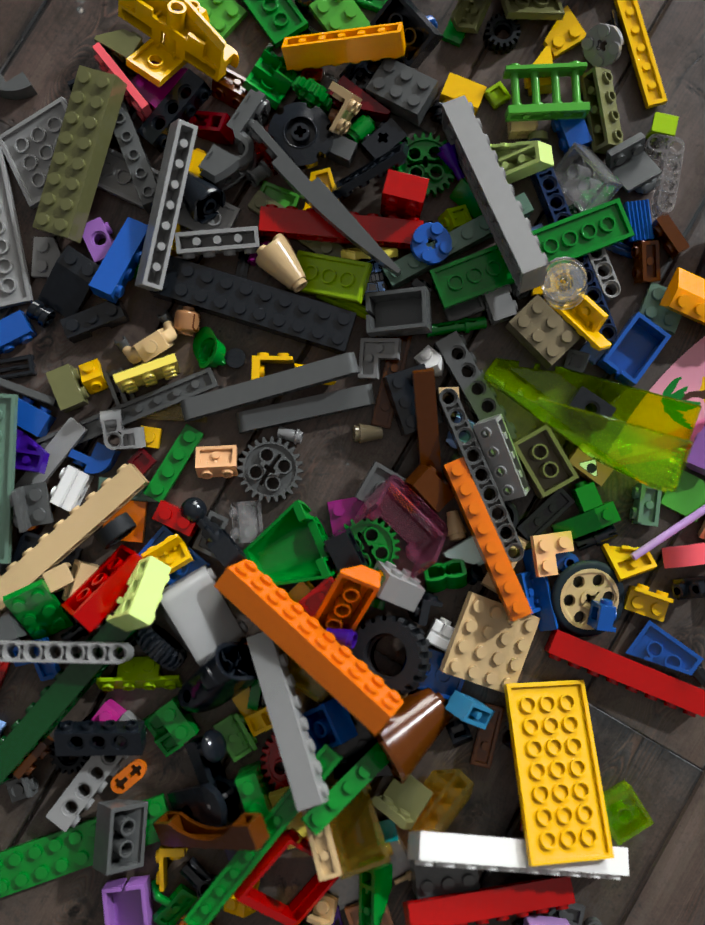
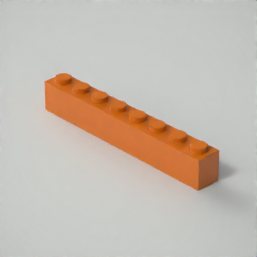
(487, 540)

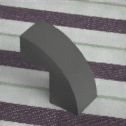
(16, 88)

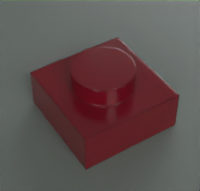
(142, 461)

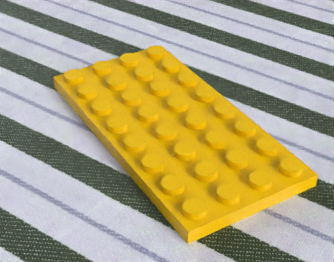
(557, 773)

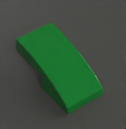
(162, 737)

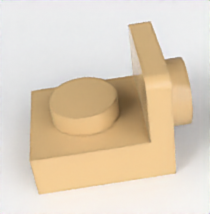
(324, 911)

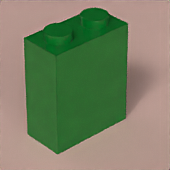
(253, 789)

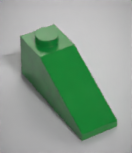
(589, 521)
(374, 893)

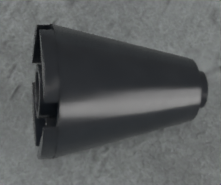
(202, 199)

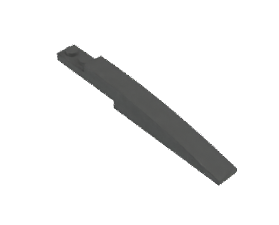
(322, 200)

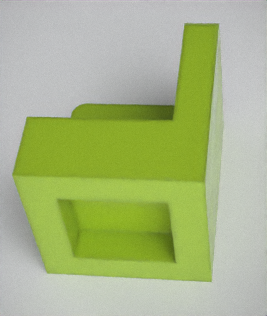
(663, 124)

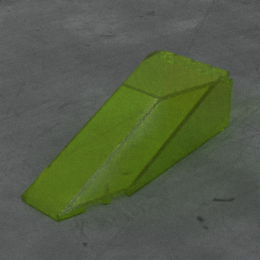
(642, 438)

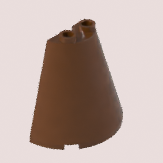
(412, 731)

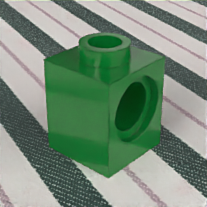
(586, 496)

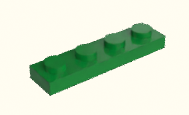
(174, 463)

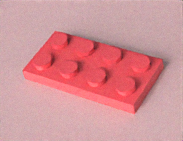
(131, 94)

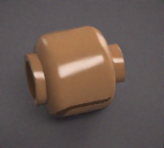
(187, 321)

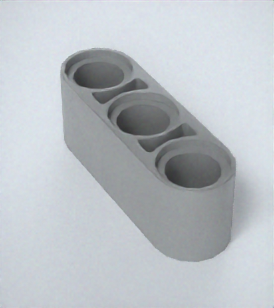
(610, 279)

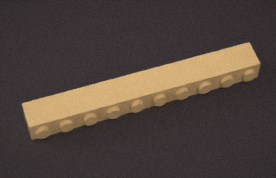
(73, 531)

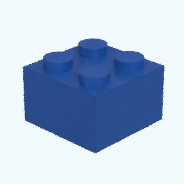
(330, 724)

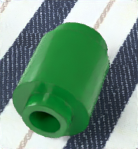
(360, 128)

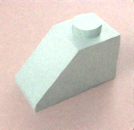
(466, 551)

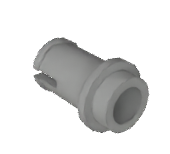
(290, 434)

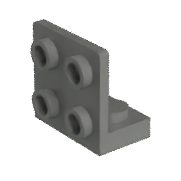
(631, 163)
(31, 506)

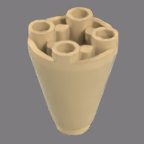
(281, 263)

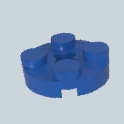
(435, 232)

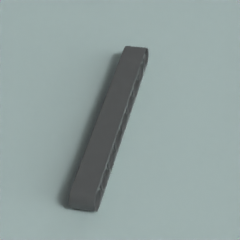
(269, 387)
(480, 463)

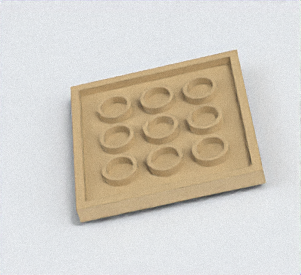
(488, 645)

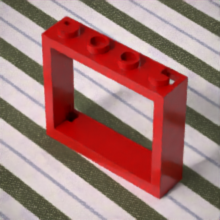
(302, 903)

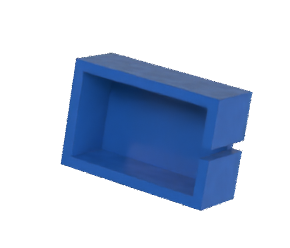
(634, 349)

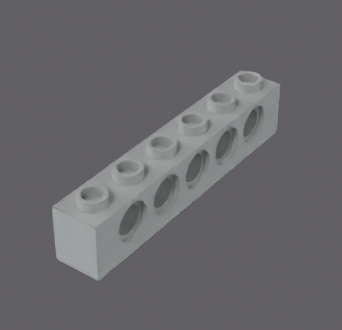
(61, 813)

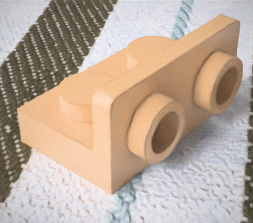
(216, 461)

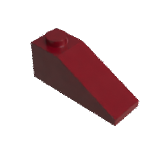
(369, 105)
(213, 127)

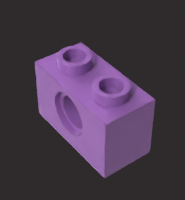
(95, 231)

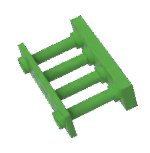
(551, 111)

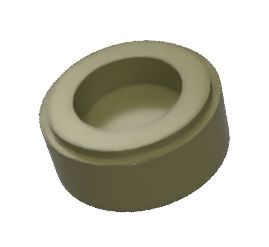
(539, 134)

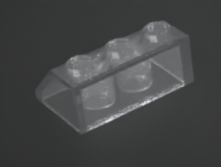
(585, 178)

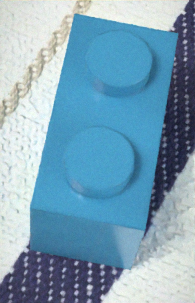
(469, 709)

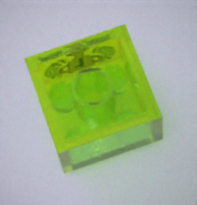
(625, 812)

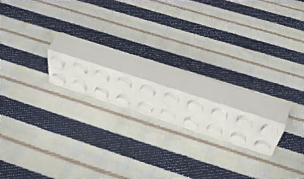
(503, 855)

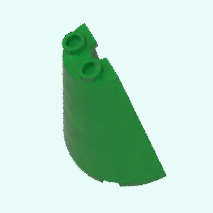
(292, 548)

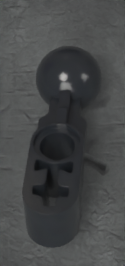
(216, 538)

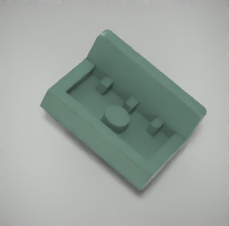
(646, 505)

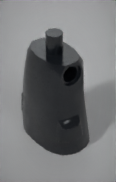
(219, 679)

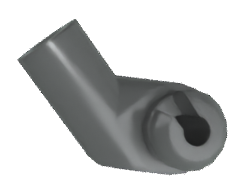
(647, 187)

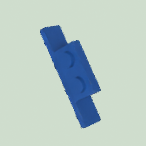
(537, 594)

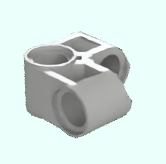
(129, 437)

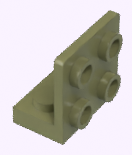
(403, 801)

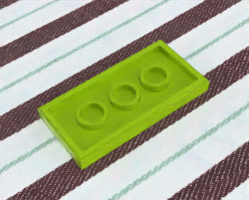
(334, 276)

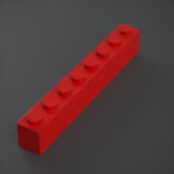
(310, 226)
(626, 671)
(492, 902)

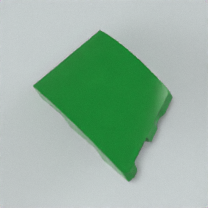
(270, 77)

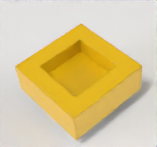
(152, 437)

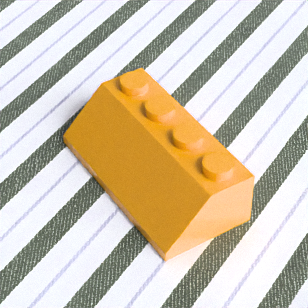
(686, 295)

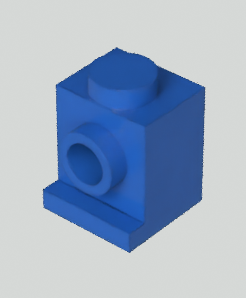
(602, 615)

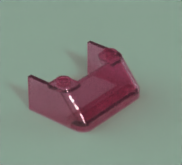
(410, 519)

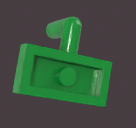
(174, 905)

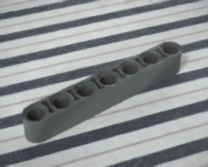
(305, 408)

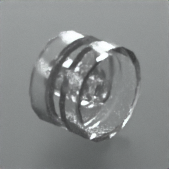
(565, 283)

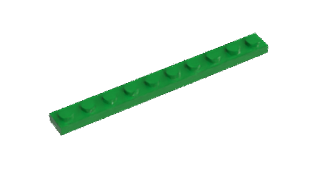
(245, 860)

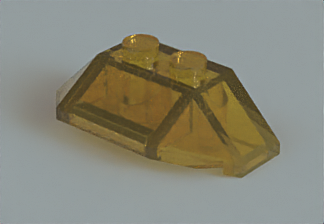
(450, 794)

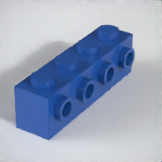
(120, 261)

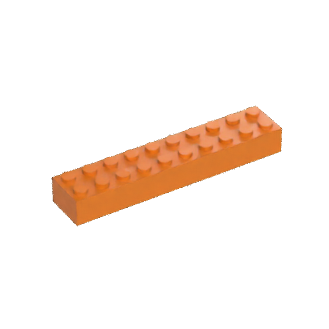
(309, 644)

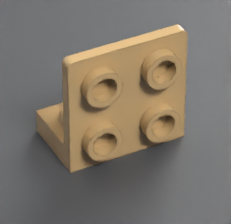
(350, 107)

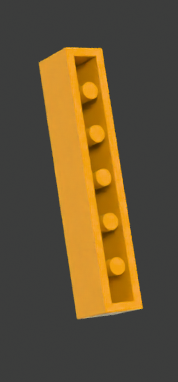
(344, 46)

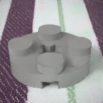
(591, 49)

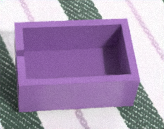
(128, 901)

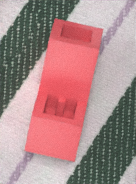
(684, 555)

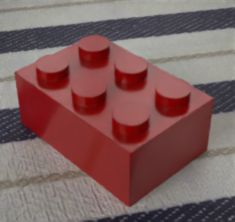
(403, 195)

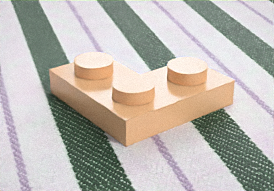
(544, 550)

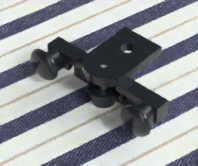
(216, 797)

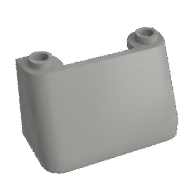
(201, 613)

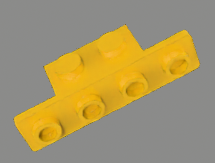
(587, 320)

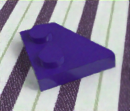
(29, 454)

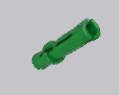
(464, 325)

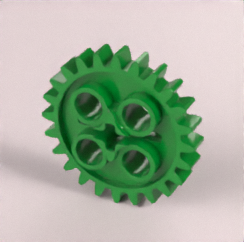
(423, 147)
(382, 539)

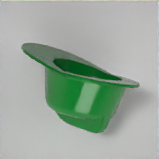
(208, 349)

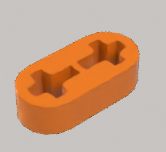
(125, 772)

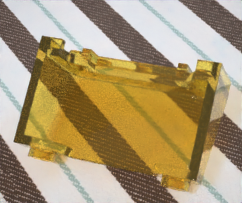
(359, 836)

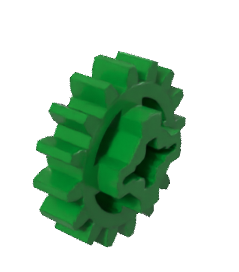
(312, 93)

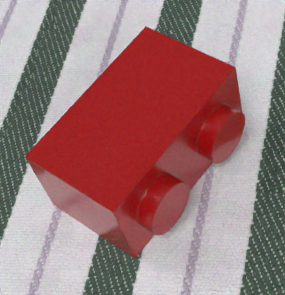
(171, 516)

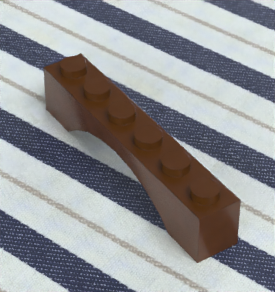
(179, 830)

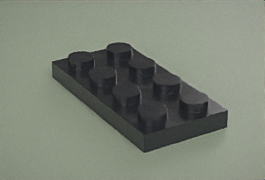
(377, 167)

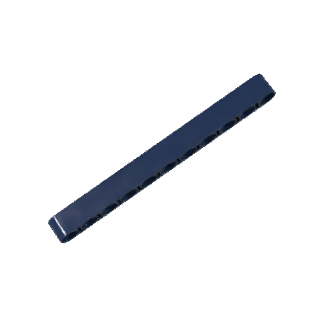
(553, 215)

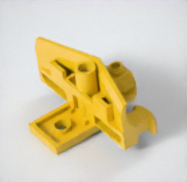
(178, 36)

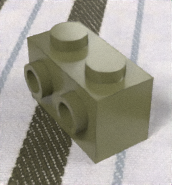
(67, 388)

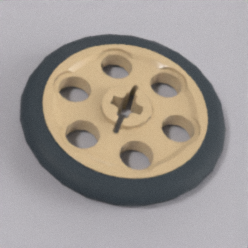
(564, 586)

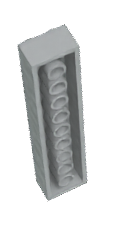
(494, 195)

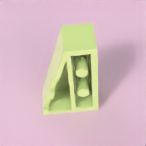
(523, 158)
(143, 595)

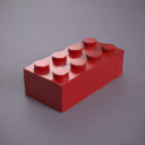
(101, 590)

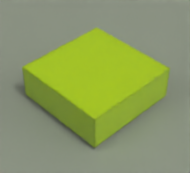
(497, 95)

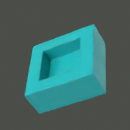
(389, 830)

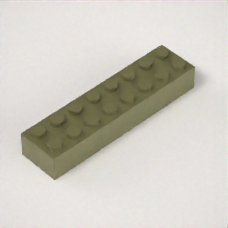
(80, 154)

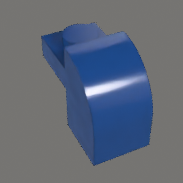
(99, 462)

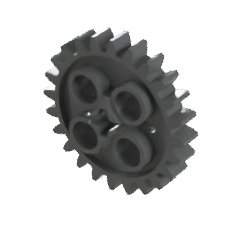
(254, 459)

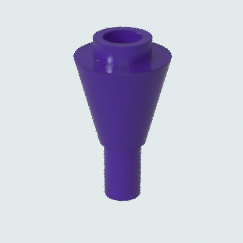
(449, 157)

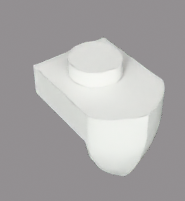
(431, 359)

